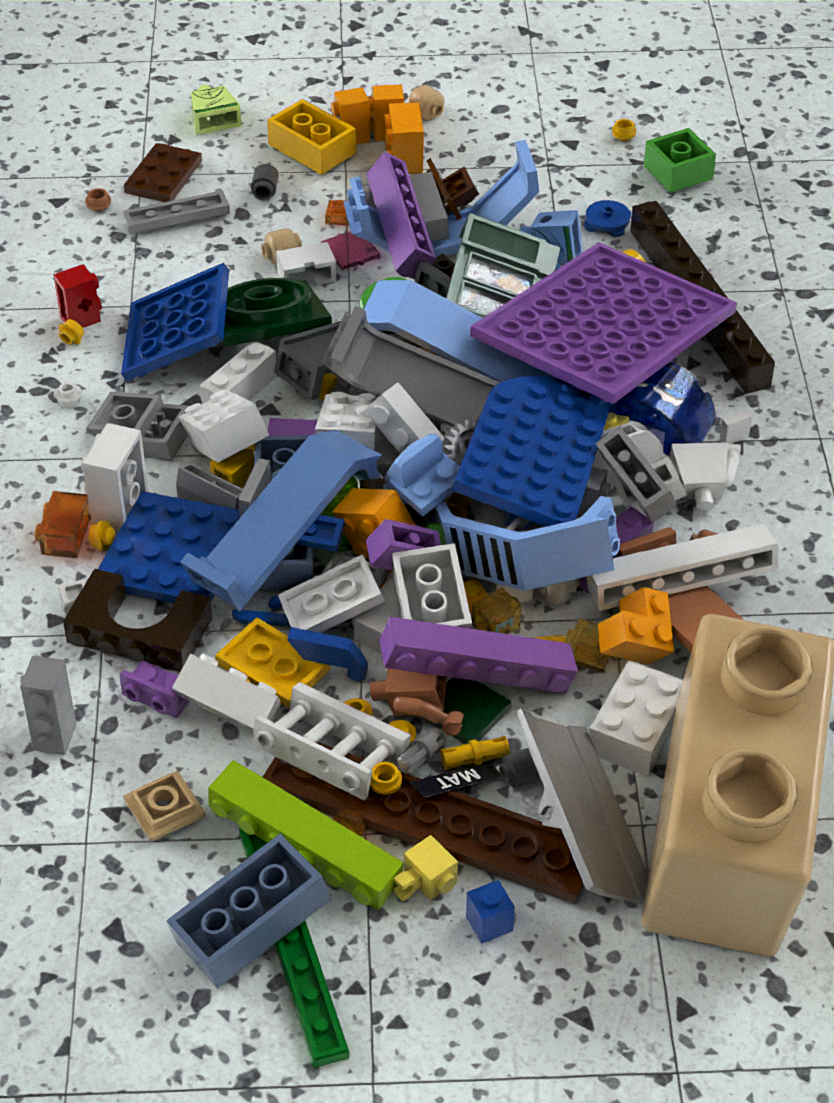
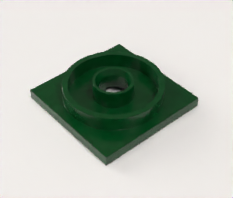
(271, 309)

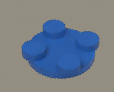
(607, 217)

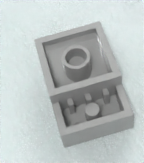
(158, 421)

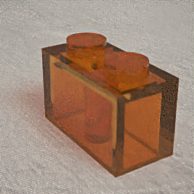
(63, 524)

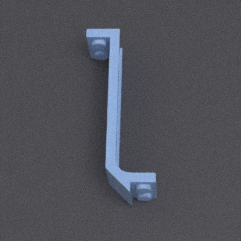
(440, 328)

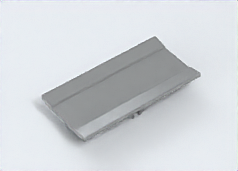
(585, 809)

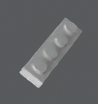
(176, 212)

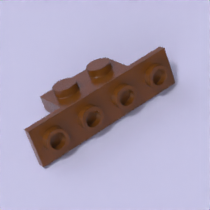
(454, 189)

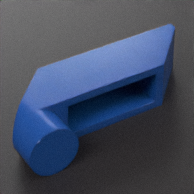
(330, 651)

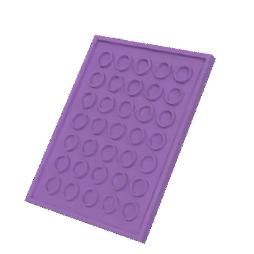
(603, 321)

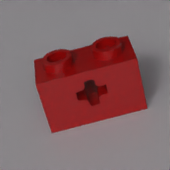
(78, 295)

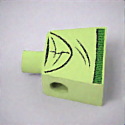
(214, 109)

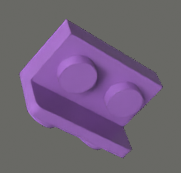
(153, 688)

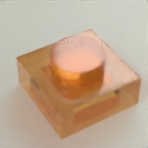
(336, 213)

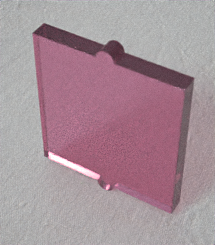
(351, 250)

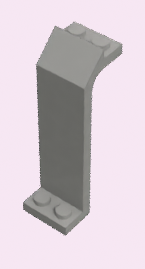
(380, 361)

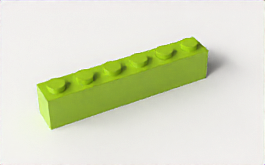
(328, 846)

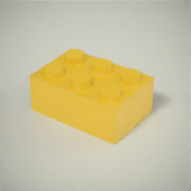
(311, 136)

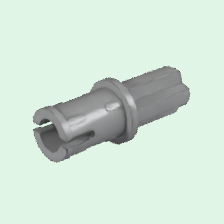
(420, 751)

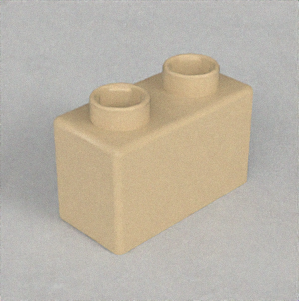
(741, 786)

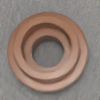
(98, 199)

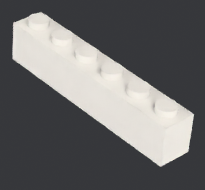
(687, 565)

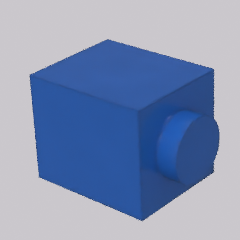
(490, 911)

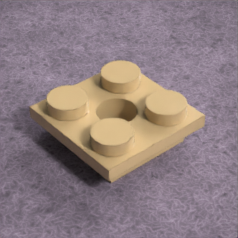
(162, 820)

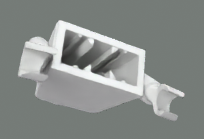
(705, 469)

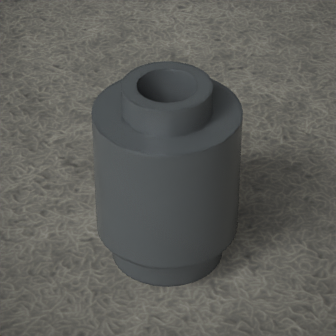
(264, 182)
(518, 768)

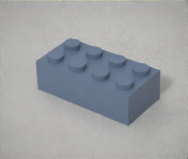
(249, 910)

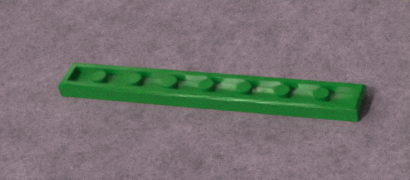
(307, 986)

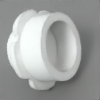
(68, 395)

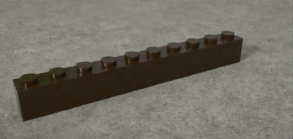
(732, 338)

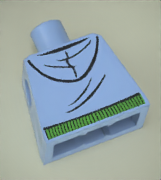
(559, 229)

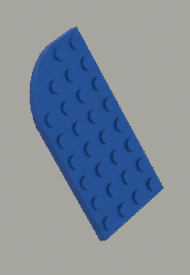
(533, 449)

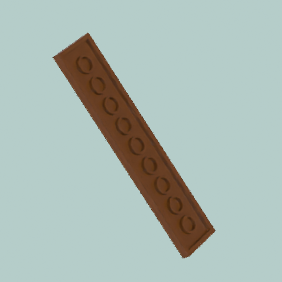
(464, 825)

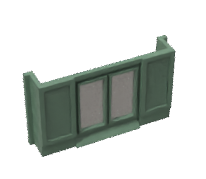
(497, 265)

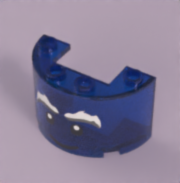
(671, 404)

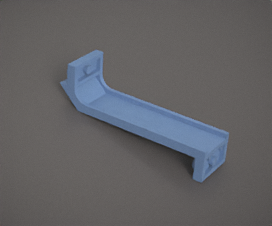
(281, 516)

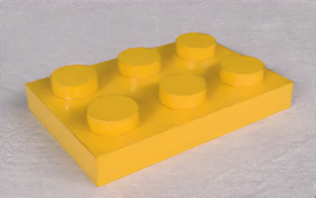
(270, 659)

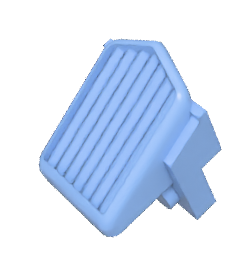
(422, 474)

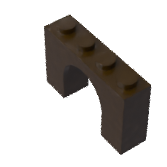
(163, 644)

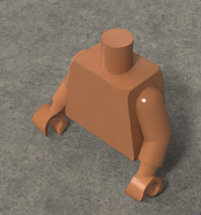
(417, 696)

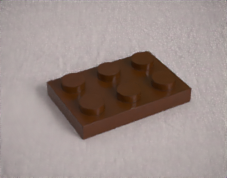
(163, 172)

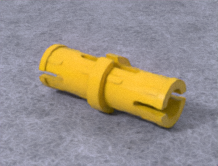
(474, 752)

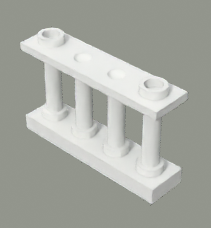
(339, 720)

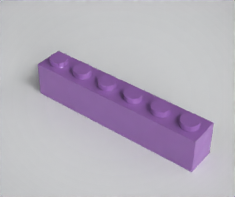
(400, 215)
(477, 655)

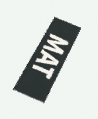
(456, 779)

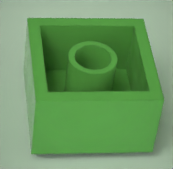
(679, 160)

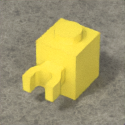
(426, 868)

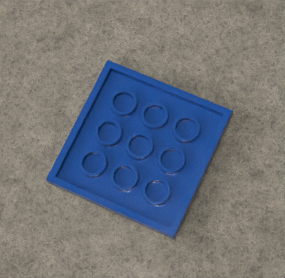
(176, 322)
(158, 537)

